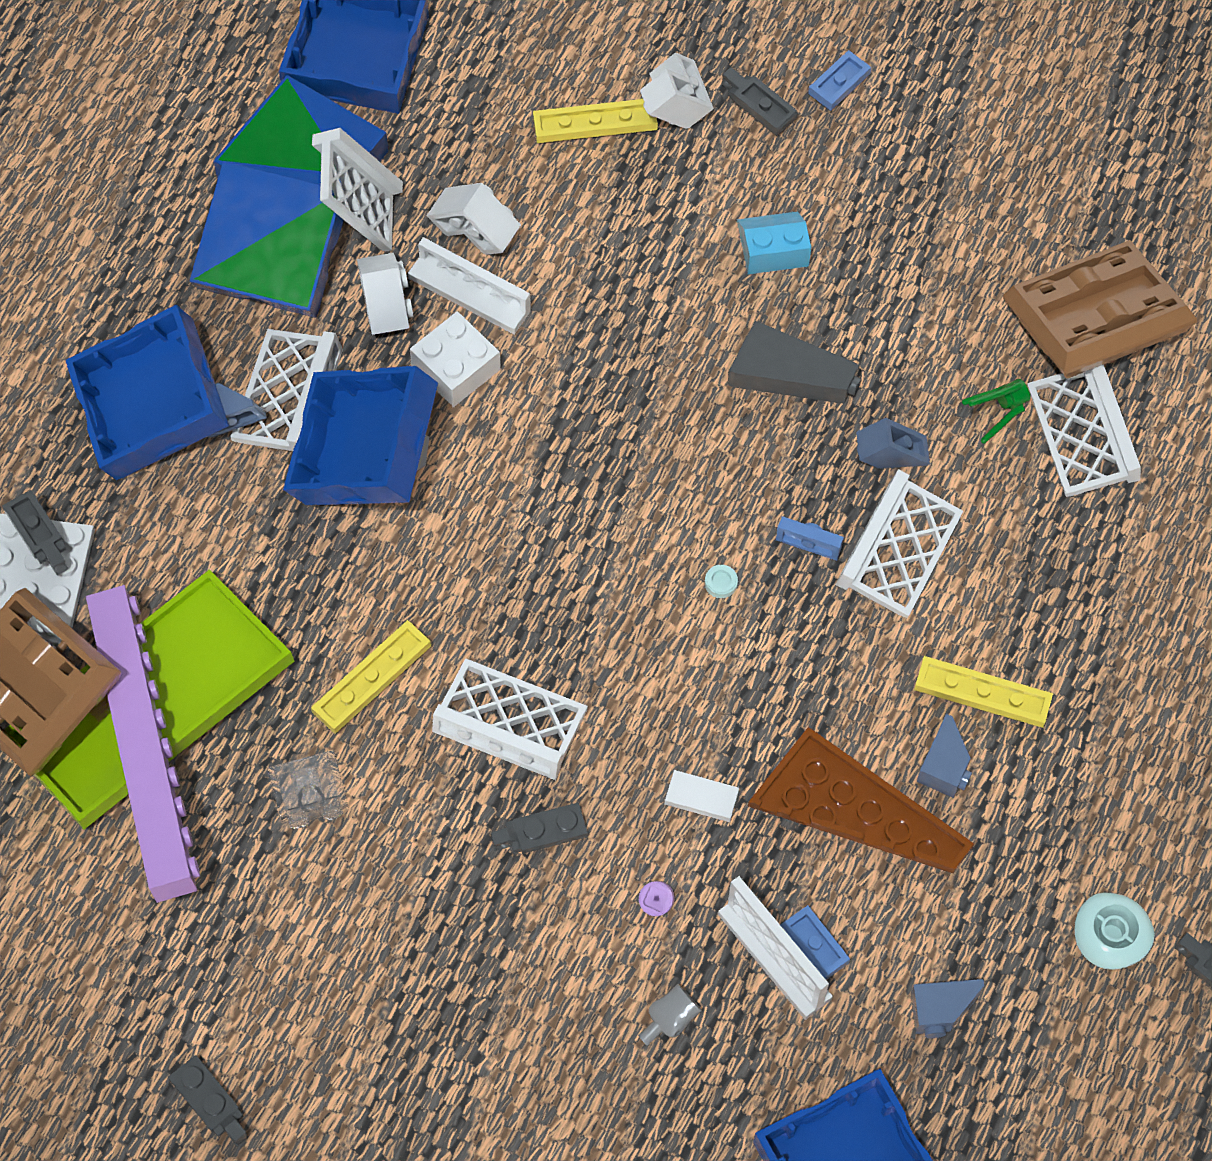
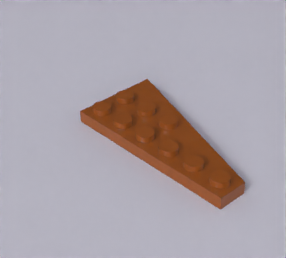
(842, 797)

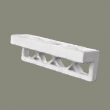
(464, 284)

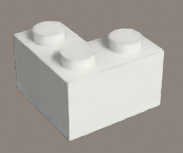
(676, 92)
(477, 214)
(382, 288)

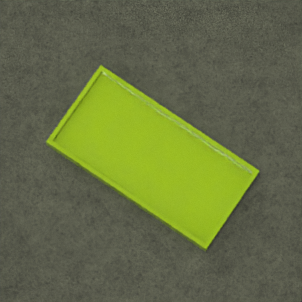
(205, 663)

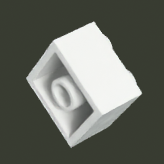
(456, 358)

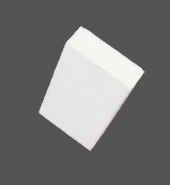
(701, 796)

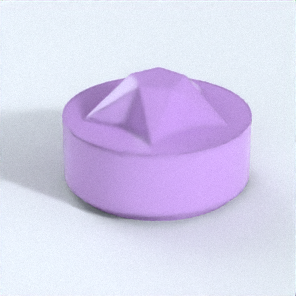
(656, 898)

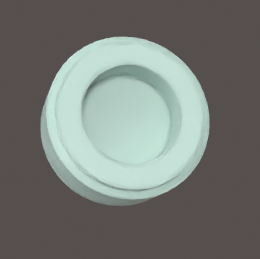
(721, 581)

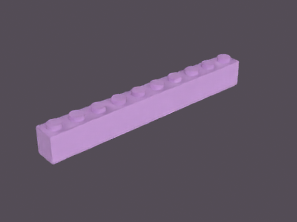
(142, 746)

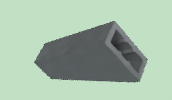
(791, 367)

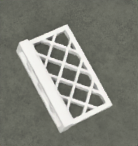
(366, 176)
(324, 359)
(1112, 427)
(879, 526)
(493, 737)
(774, 950)

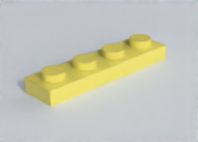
(592, 121)
(371, 677)
(983, 691)

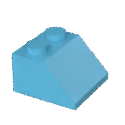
(774, 242)

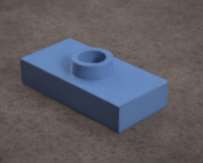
(839, 80)
(809, 538)
(816, 942)

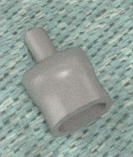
(670, 1014)

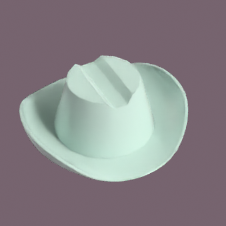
(1113, 931)

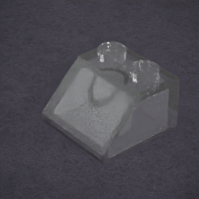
(308, 789)

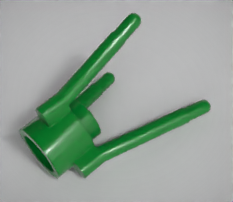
(1009, 396)

